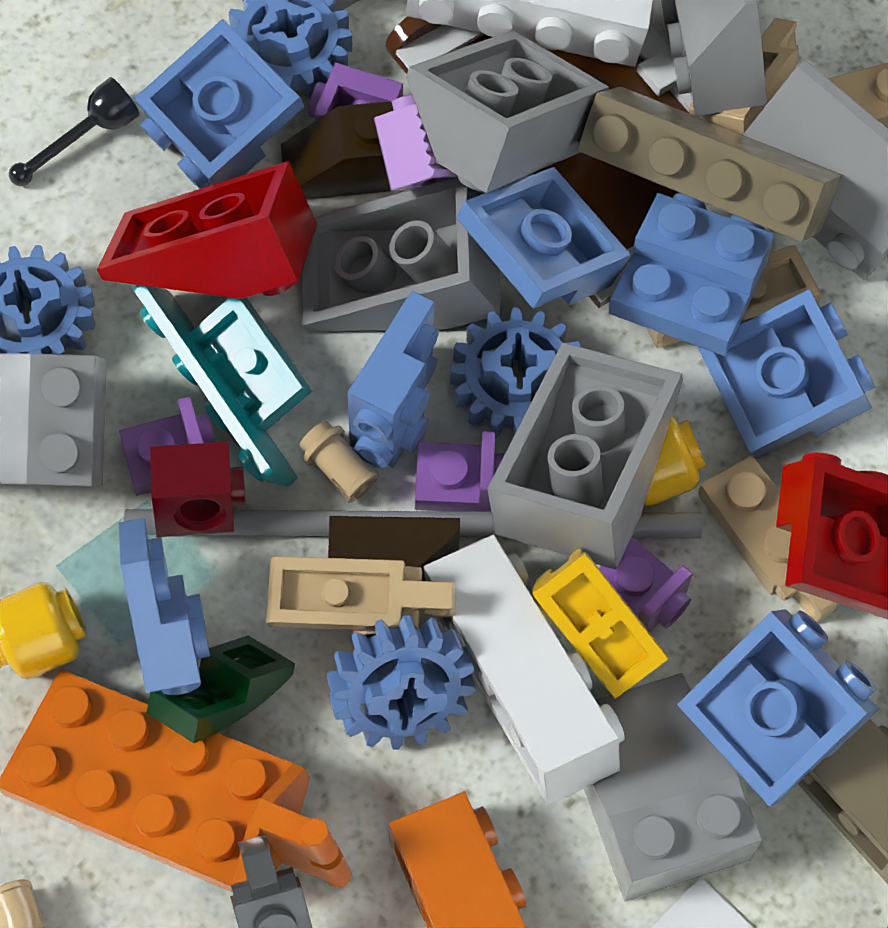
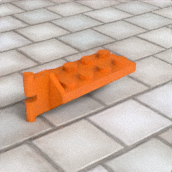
(146, 787)

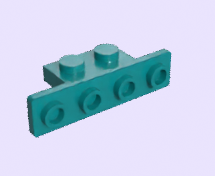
(239, 371)

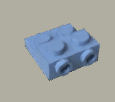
(217, 107)
(545, 239)
(692, 272)
(789, 375)
(390, 390)
(164, 619)
(780, 703)

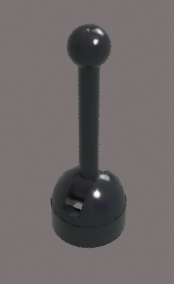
(107, 107)

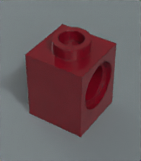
(194, 489)

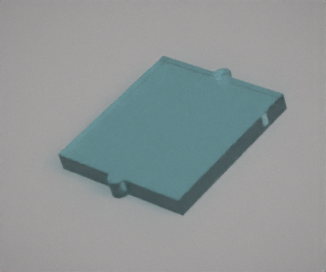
(98, 578)

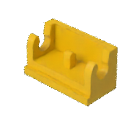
(598, 623)

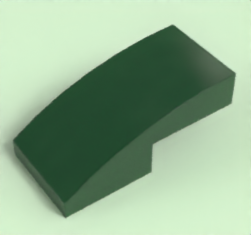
(232, 685)

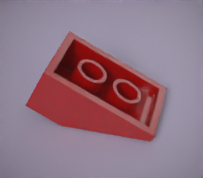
(219, 239)

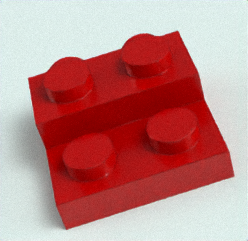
(836, 532)

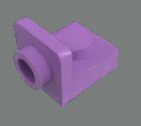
(351, 87)
(173, 430)
(456, 475)
(650, 586)

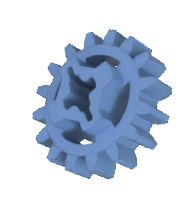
(296, 38)
(57, 303)
(487, 376)
(401, 682)

